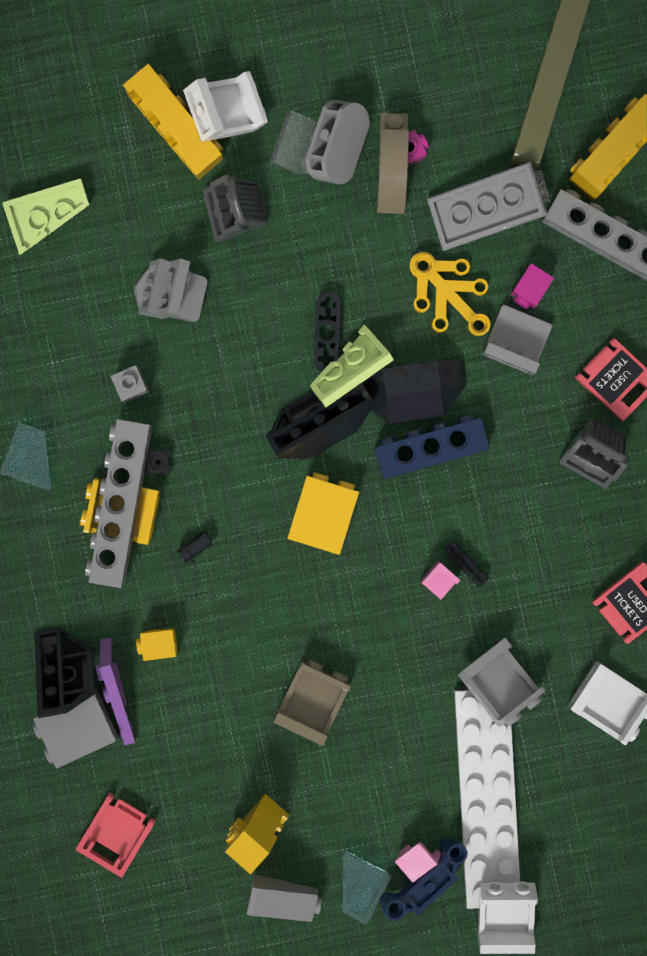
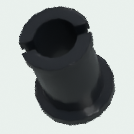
(194, 547)

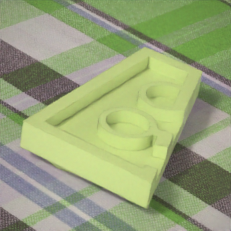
(43, 212)
(357, 364)

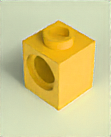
(157, 644)

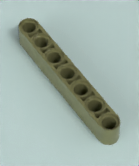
(549, 82)

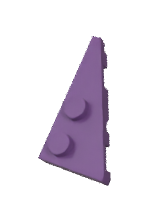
(114, 689)

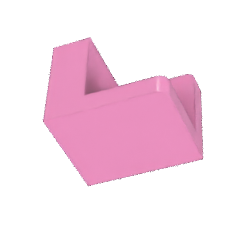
(439, 580)
(416, 860)

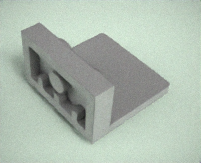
(517, 340)

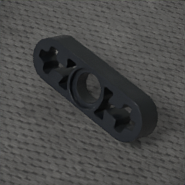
(320, 311)

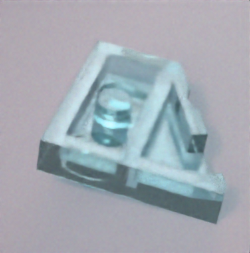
(28, 457)
(362, 887)

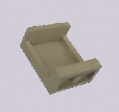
(312, 701)

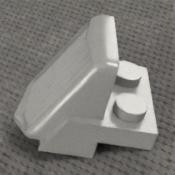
(170, 291)

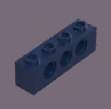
(474, 442)

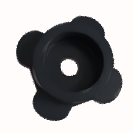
(163, 456)

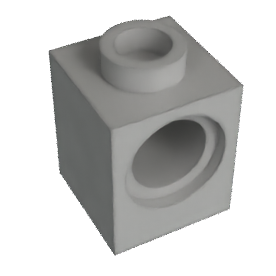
(130, 384)

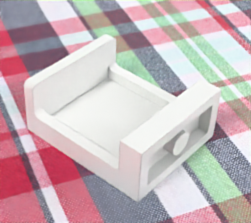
(225, 107)
(610, 703)
(507, 918)

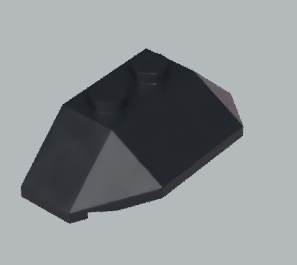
(415, 390)
(310, 427)
(62, 672)

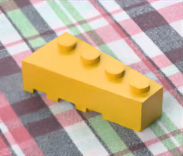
(172, 121)
(613, 152)

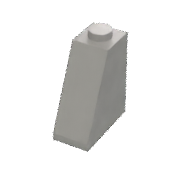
(283, 900)

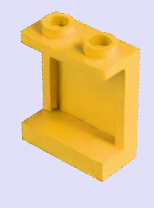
(323, 513)
(145, 516)

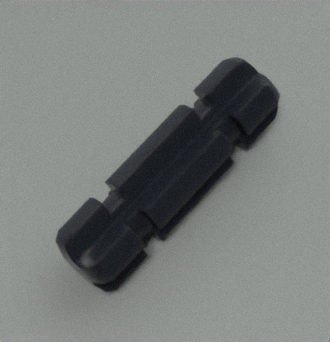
(466, 564)

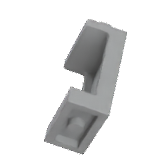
(501, 684)
(76, 732)

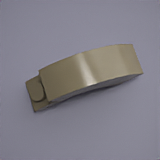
(393, 163)

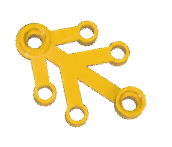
(446, 291)

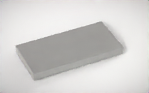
(487, 206)

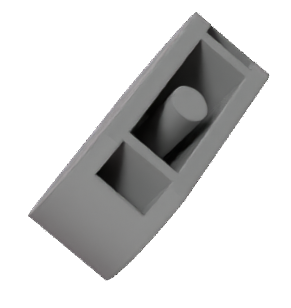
(337, 141)

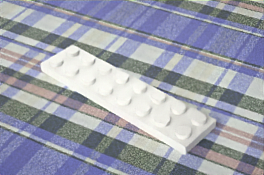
(485, 797)

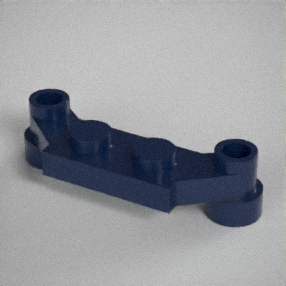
(429, 886)

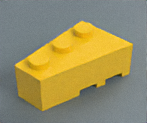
(254, 836)

